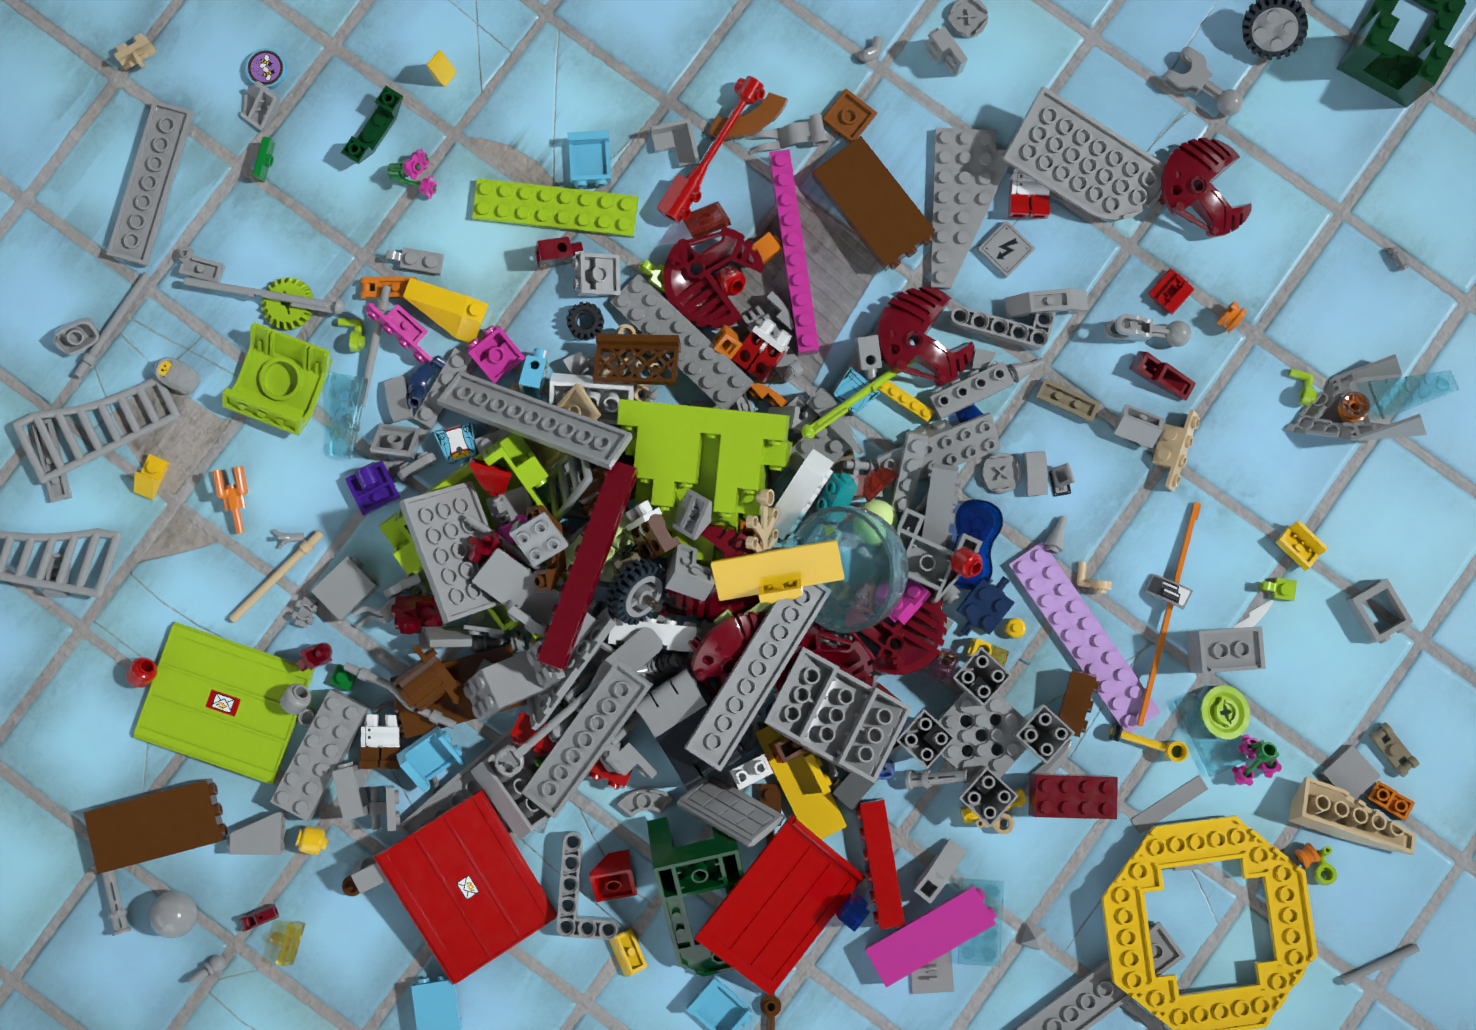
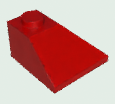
(492, 477)
(613, 877)

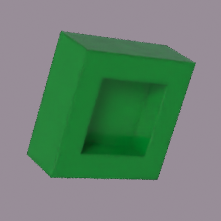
(342, 678)

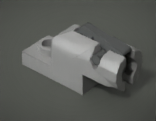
(624, 759)

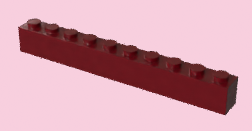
(587, 566)

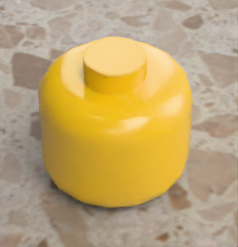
(1015, 628)

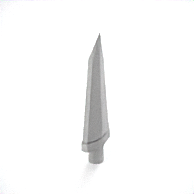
(1053, 765)

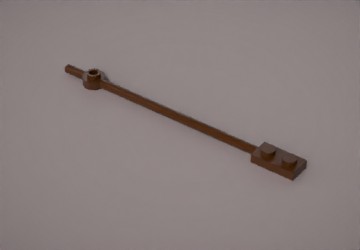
(771, 796)

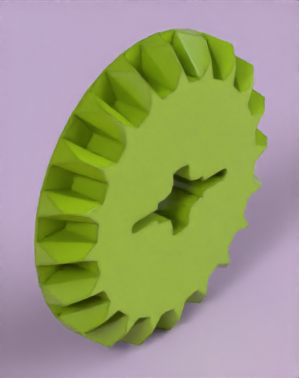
(278, 314)
(1229, 699)

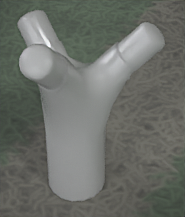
(288, 537)

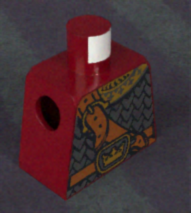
(549, 254)

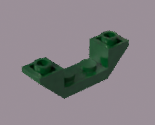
(377, 127)

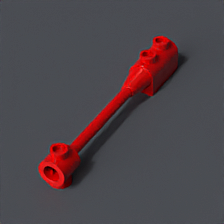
(686, 190)

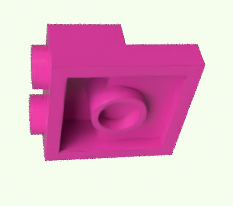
(495, 353)
(911, 601)

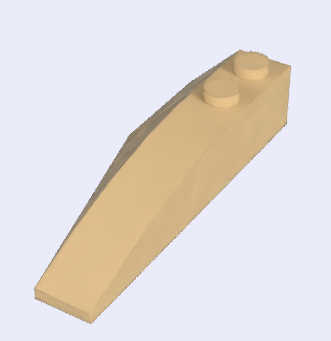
(1342, 816)

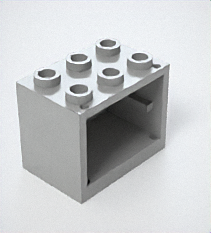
(1225, 650)

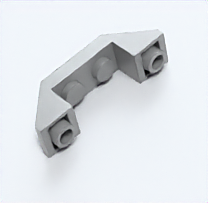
(1046, 301)

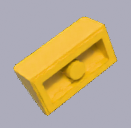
(628, 952)

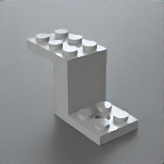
(509, 682)

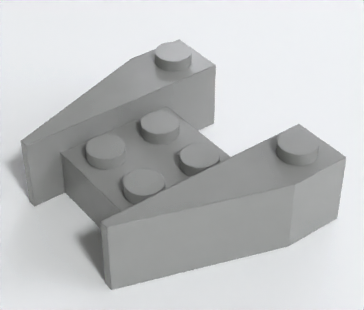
(831, 441)
(928, 561)

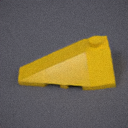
(452, 311)

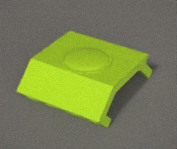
(279, 380)

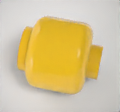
(311, 840)

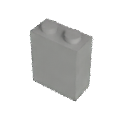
(345, 587)

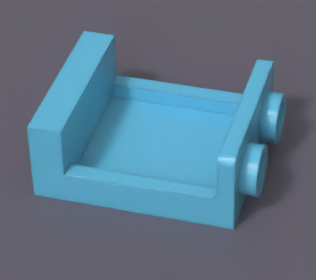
(589, 158)
(429, 757)
(436, 1004)
(719, 1007)

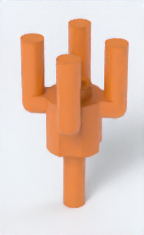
(232, 494)

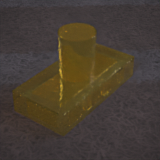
(288, 942)

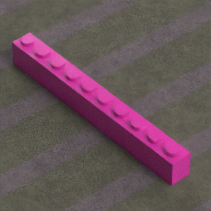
(793, 252)

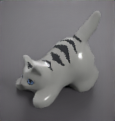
(664, 664)

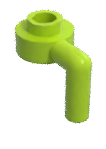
(356, 339)
(1307, 392)
(1328, 869)

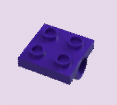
(372, 487)

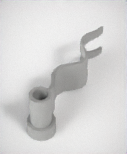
(793, 133)
(384, 613)

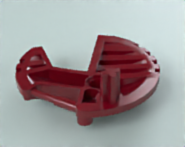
(1199, 165)
(700, 295)
(912, 318)
(732, 545)
(916, 640)
(722, 648)
(849, 657)

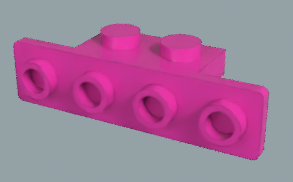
(403, 328)

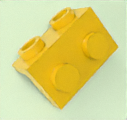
(1301, 544)

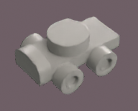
(307, 608)

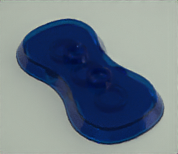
(983, 522)

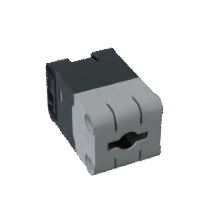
(672, 716)

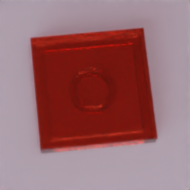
(706, 220)

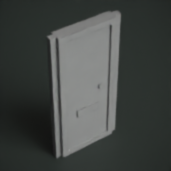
(731, 811)

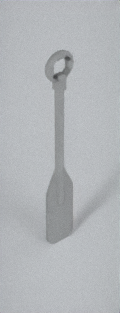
(633, 652)

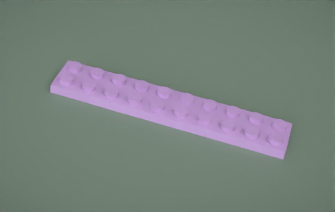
(1082, 635)

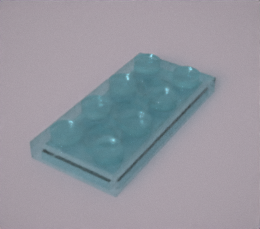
(985, 947)

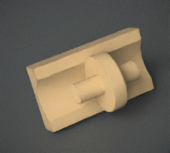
(135, 53)

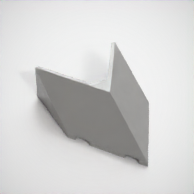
(1322, 416)

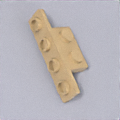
(1173, 448)

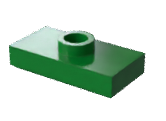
(264, 159)

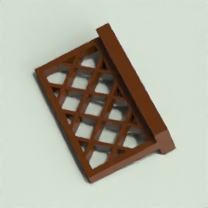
(637, 345)

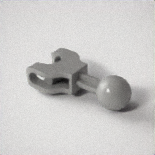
(1197, 79)
(1139, 328)

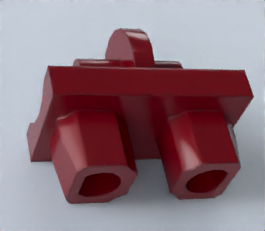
(484, 546)
(315, 656)

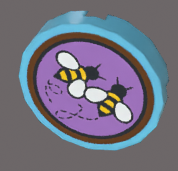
(266, 67)

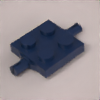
(985, 606)

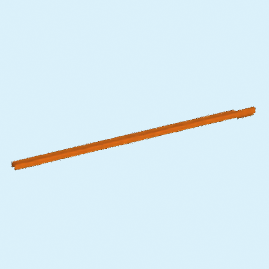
(1166, 620)

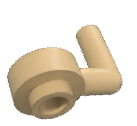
(1099, 585)
(997, 825)

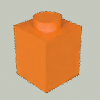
(768, 247)

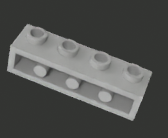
(971, 390)
(940, 504)

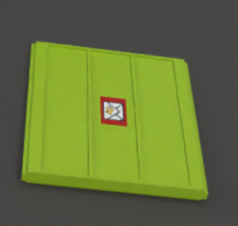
(221, 703)

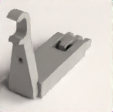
(789, 366)

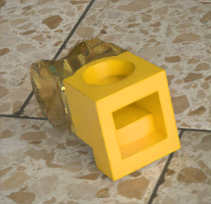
(996, 652)

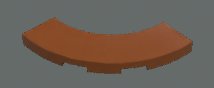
(754, 121)

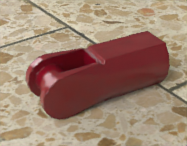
(261, 917)

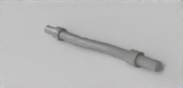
(365, 674)

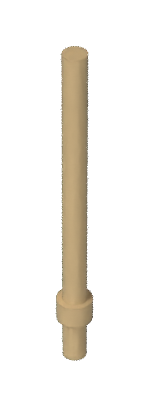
(305, 548)

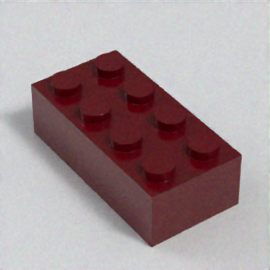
(1073, 796)

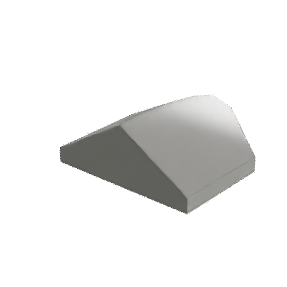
(260, 105)
(693, 514)

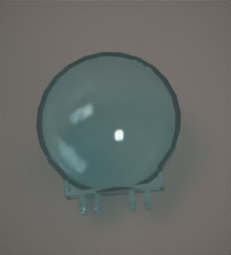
(871, 562)

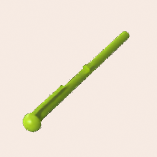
(809, 431)

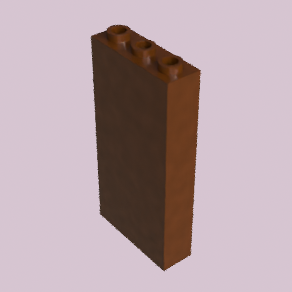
(873, 204)
(463, 670)
(155, 826)

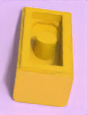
(441, 68)

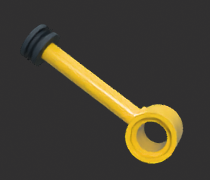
(1116, 733)

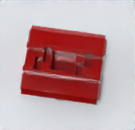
(1171, 291)

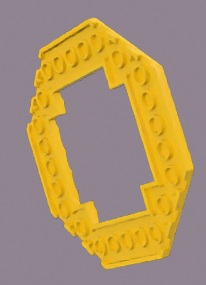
(1287, 909)

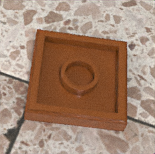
(849, 116)

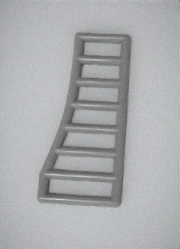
(81, 410)
(51, 539)

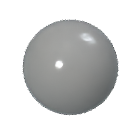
(173, 914)

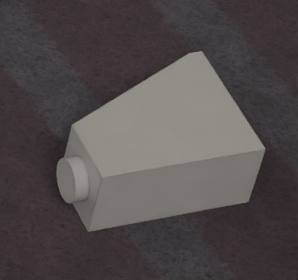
(260, 837)

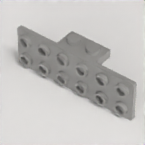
(949, 445)
(514, 588)

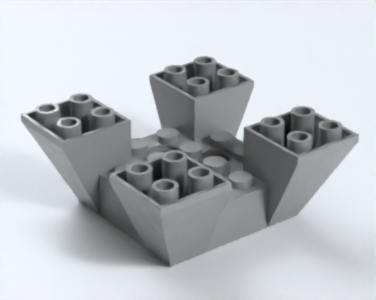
(1036, 732)

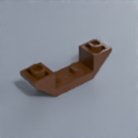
(546, 579)

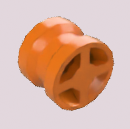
(1307, 855)

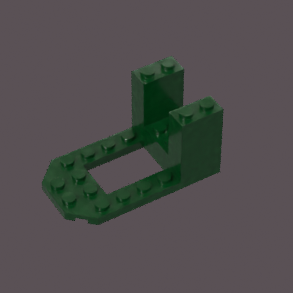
(1390, 67)
(688, 872)

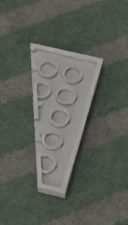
(544, 703)

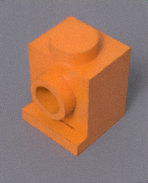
(726, 342)

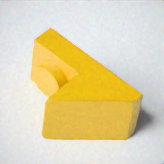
(151, 476)

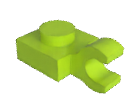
(655, 273)
(1281, 588)

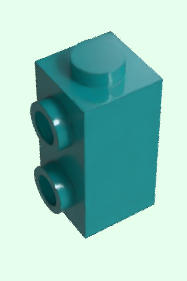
(837, 491)

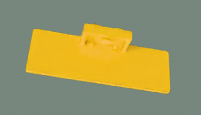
(778, 572)
(805, 788)

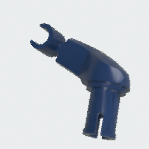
(418, 383)

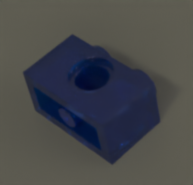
(853, 911)

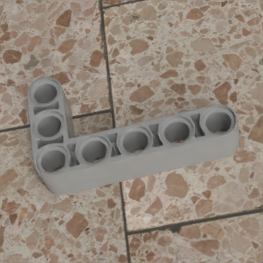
(1008, 327)
(573, 895)

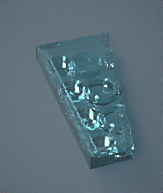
(1407, 392)
(345, 411)
(1214, 752)

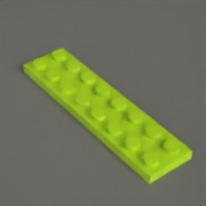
(555, 207)

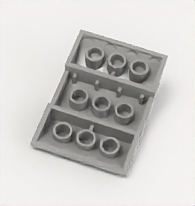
(837, 716)

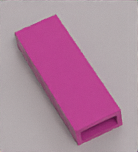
(931, 935)

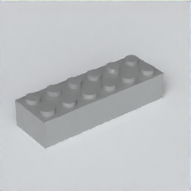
(319, 754)

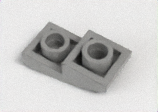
(398, 399)
(1036, 473)

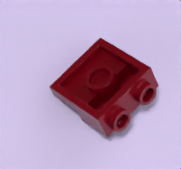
(415, 612)

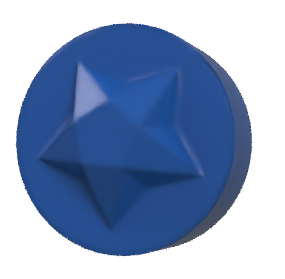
(888, 770)

